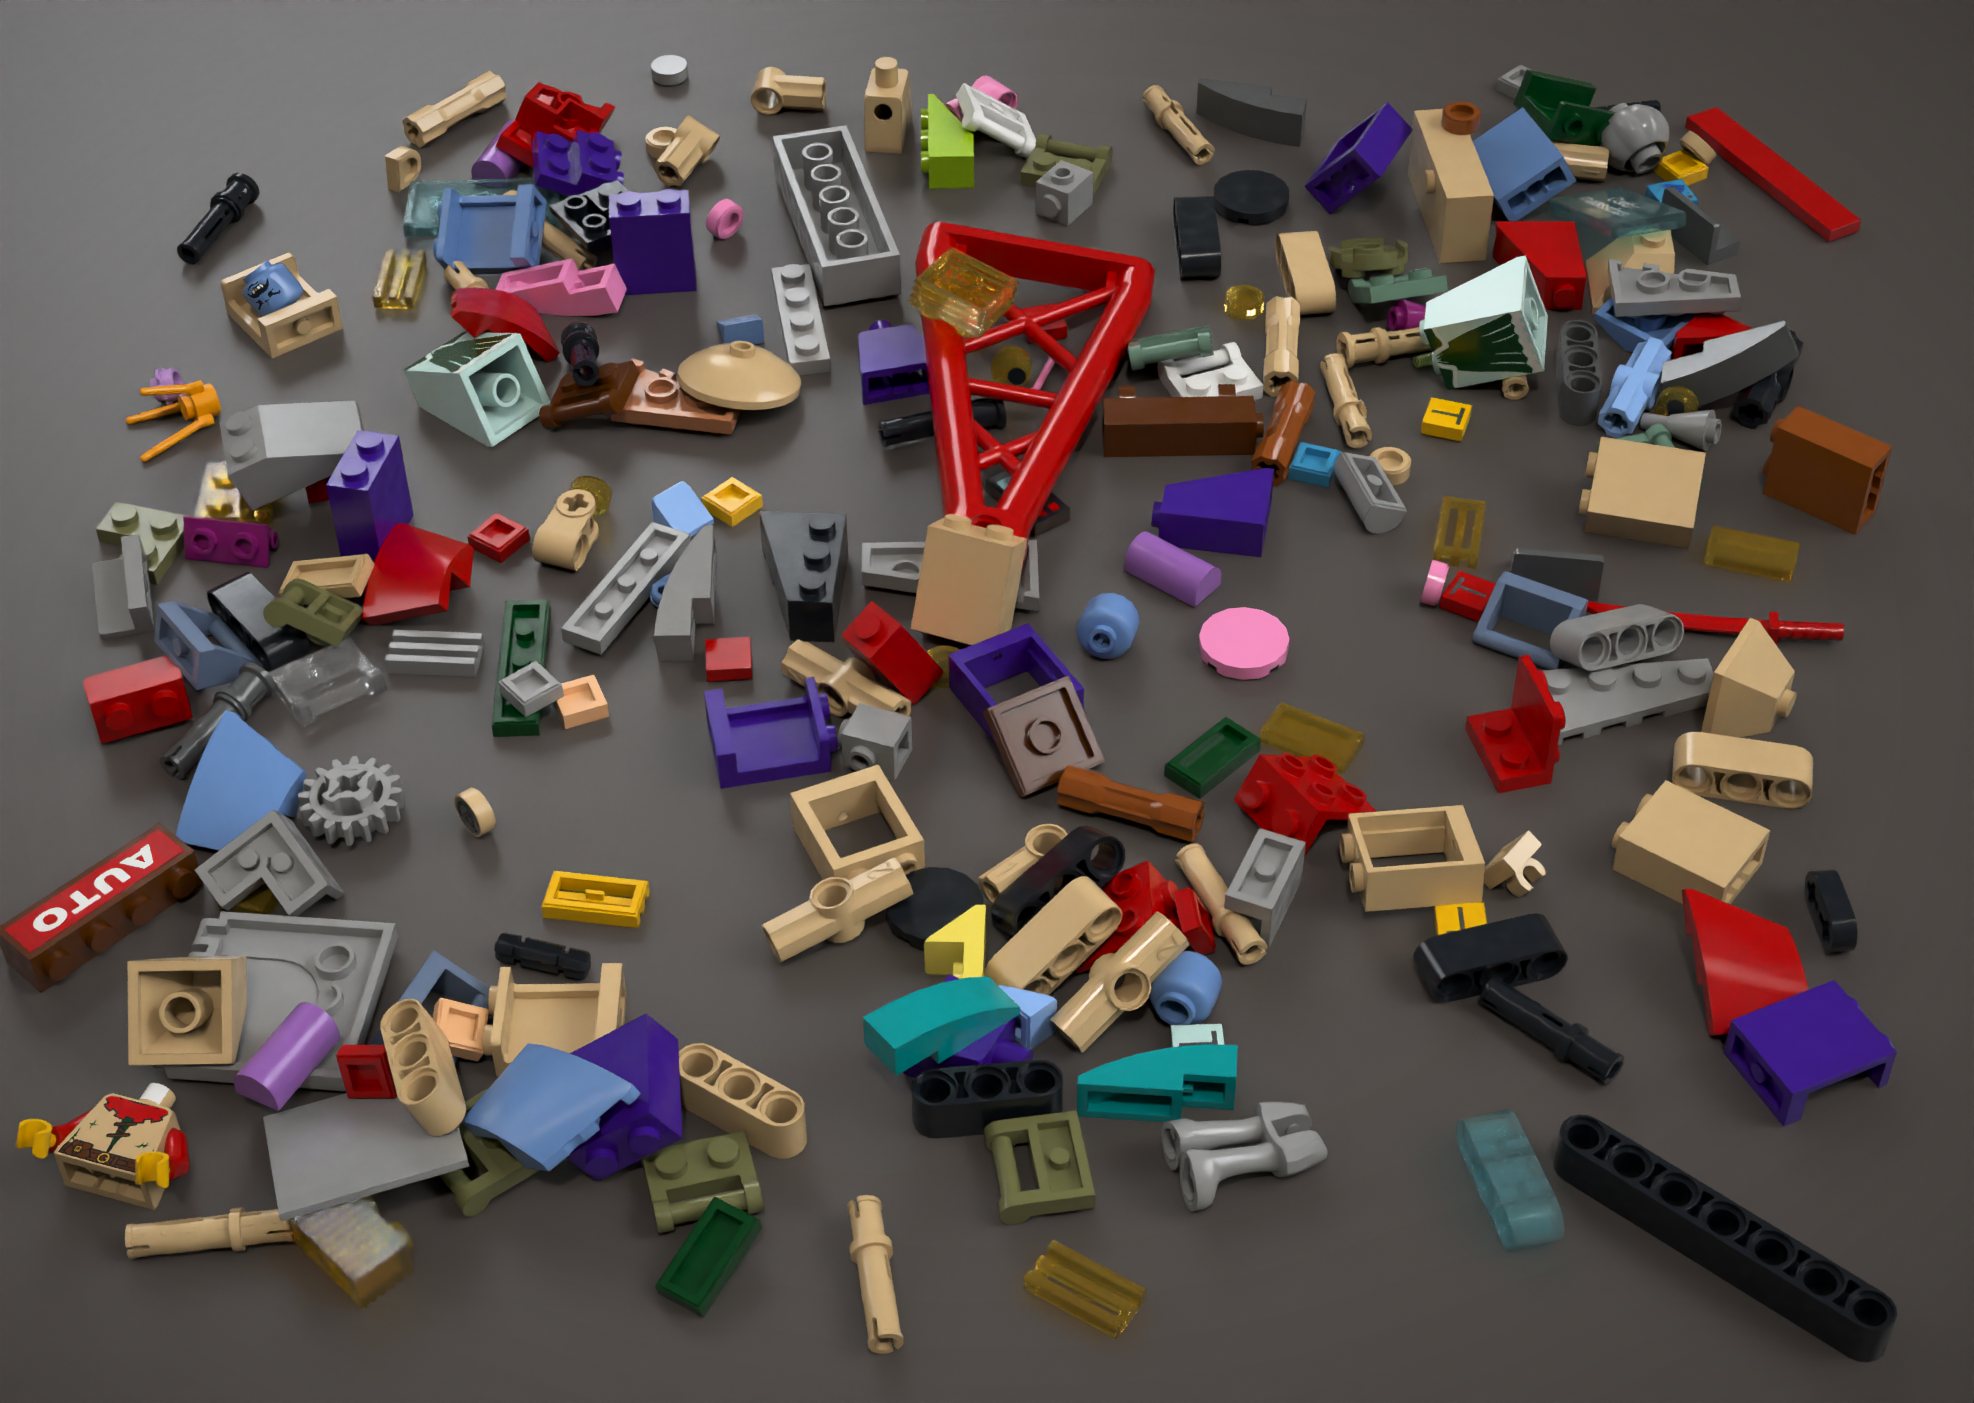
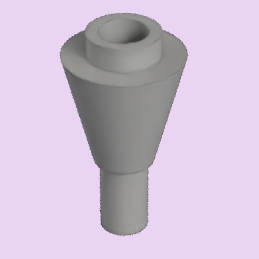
(1693, 428)

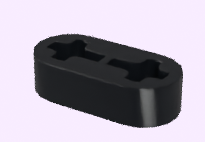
(1831, 911)

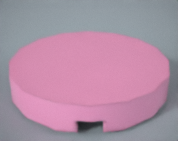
(1243, 643)

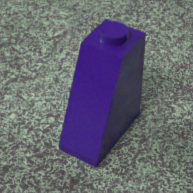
(1217, 513)

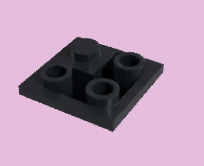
(588, 215)

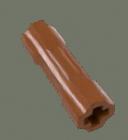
(1284, 429)
(1164, 812)

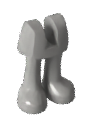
(1282, 1147)

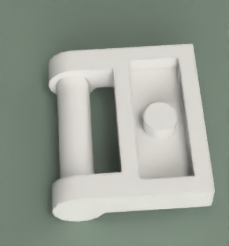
(996, 120)
(1206, 384)

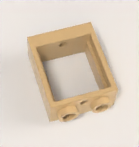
(848, 800)
(1413, 833)

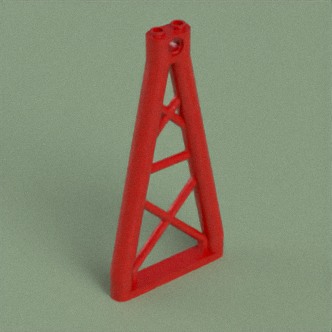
(1113, 279)

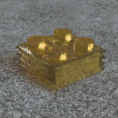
(963, 293)

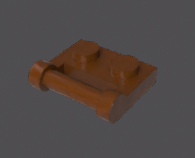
(605, 396)

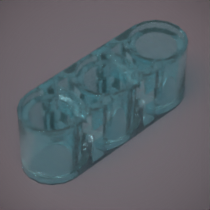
(1509, 1180)

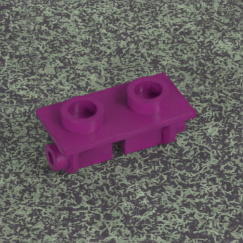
(228, 541)

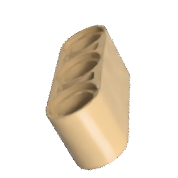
(1306, 271)
(1743, 770)
(1056, 939)
(422, 1067)
(742, 1100)

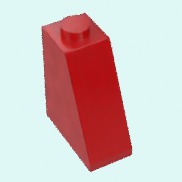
(1552, 255)
(891, 653)

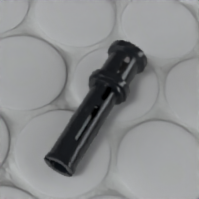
(225, 209)
(581, 354)
(920, 425)

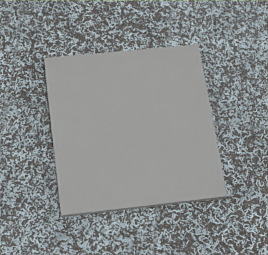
(351, 1151)

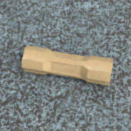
(435, 119)
(1281, 344)

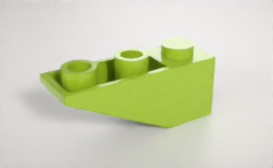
(945, 148)

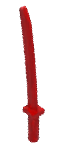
(1774, 627)

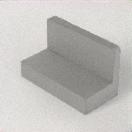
(124, 592)
(1267, 880)

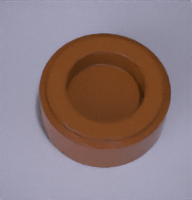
(1461, 118)

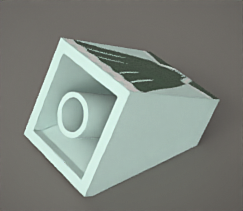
(1488, 327)
(480, 385)

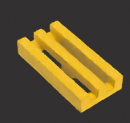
(594, 905)

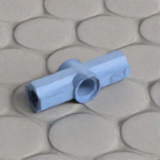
(1634, 388)

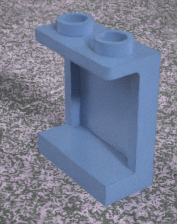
(491, 231)

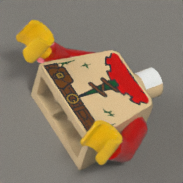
(117, 1148)

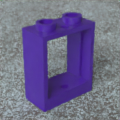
(1358, 158)
(1018, 652)

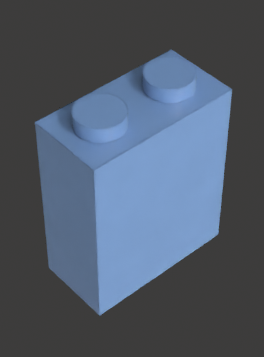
(1521, 165)

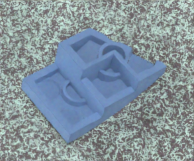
(237, 785)
(546, 1105)

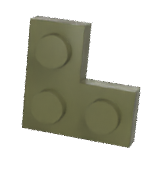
(159, 532)

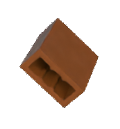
(1826, 469)

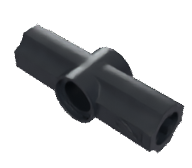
(1759, 400)

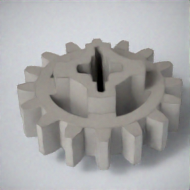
(348, 800)

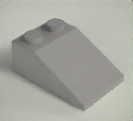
(286, 446)

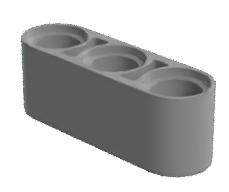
(1616, 637)

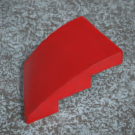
(550, 112)
(502, 312)
(415, 575)
(1739, 959)

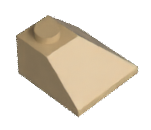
(1634, 252)
(1749, 686)
(186, 1009)

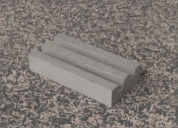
(435, 653)

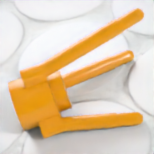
(197, 403)

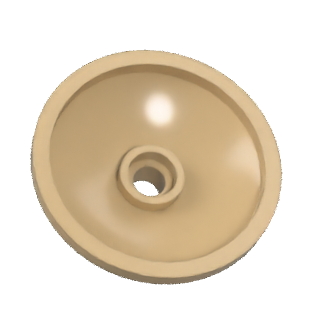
(739, 377)

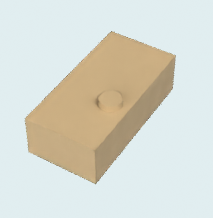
(1450, 189)

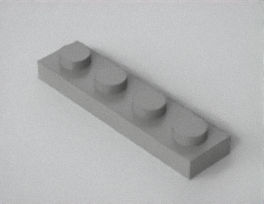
(800, 319)
(625, 588)

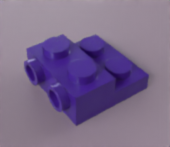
(575, 165)

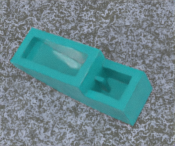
(936, 1021)
(1160, 1083)

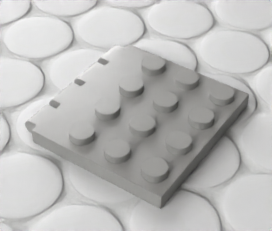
(293, 962)

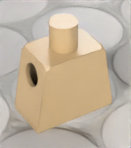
(887, 95)

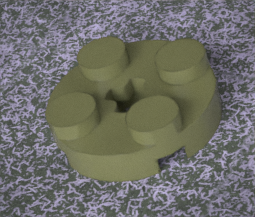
(1367, 254)

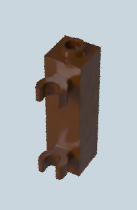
(1180, 425)

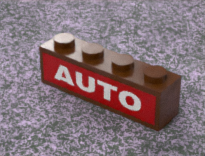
(99, 907)

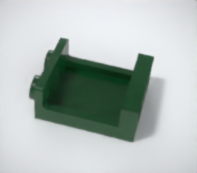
(1562, 108)

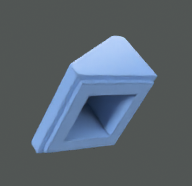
(680, 509)
(1034, 1021)

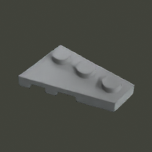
(1661, 293)

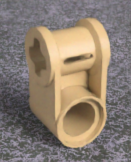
(567, 531)

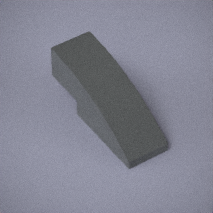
(1252, 111)
(1732, 362)

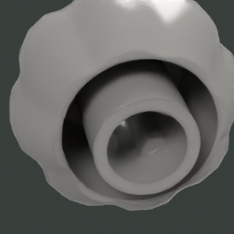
(1635, 137)

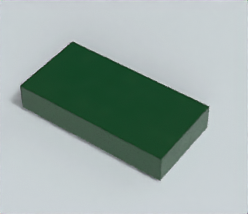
(1212, 757)
(708, 1256)

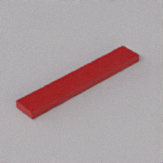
(1773, 174)

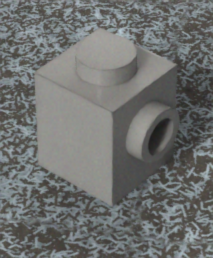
(1064, 192)
(876, 738)

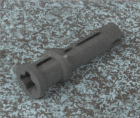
(239, 697)

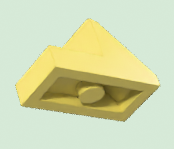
(958, 946)

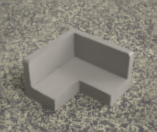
(270, 854)

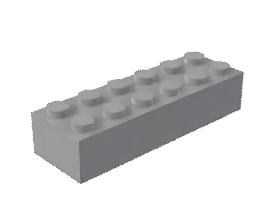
(836, 216)

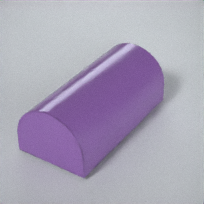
(495, 162)
(1171, 569)
(288, 1056)

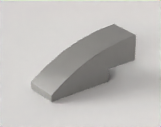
(687, 598)

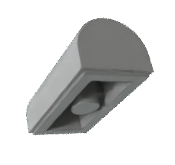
(1369, 492)

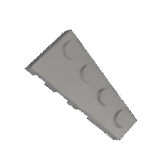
(899, 566)
(1627, 693)

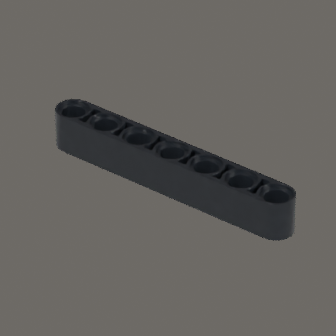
(1725, 1238)

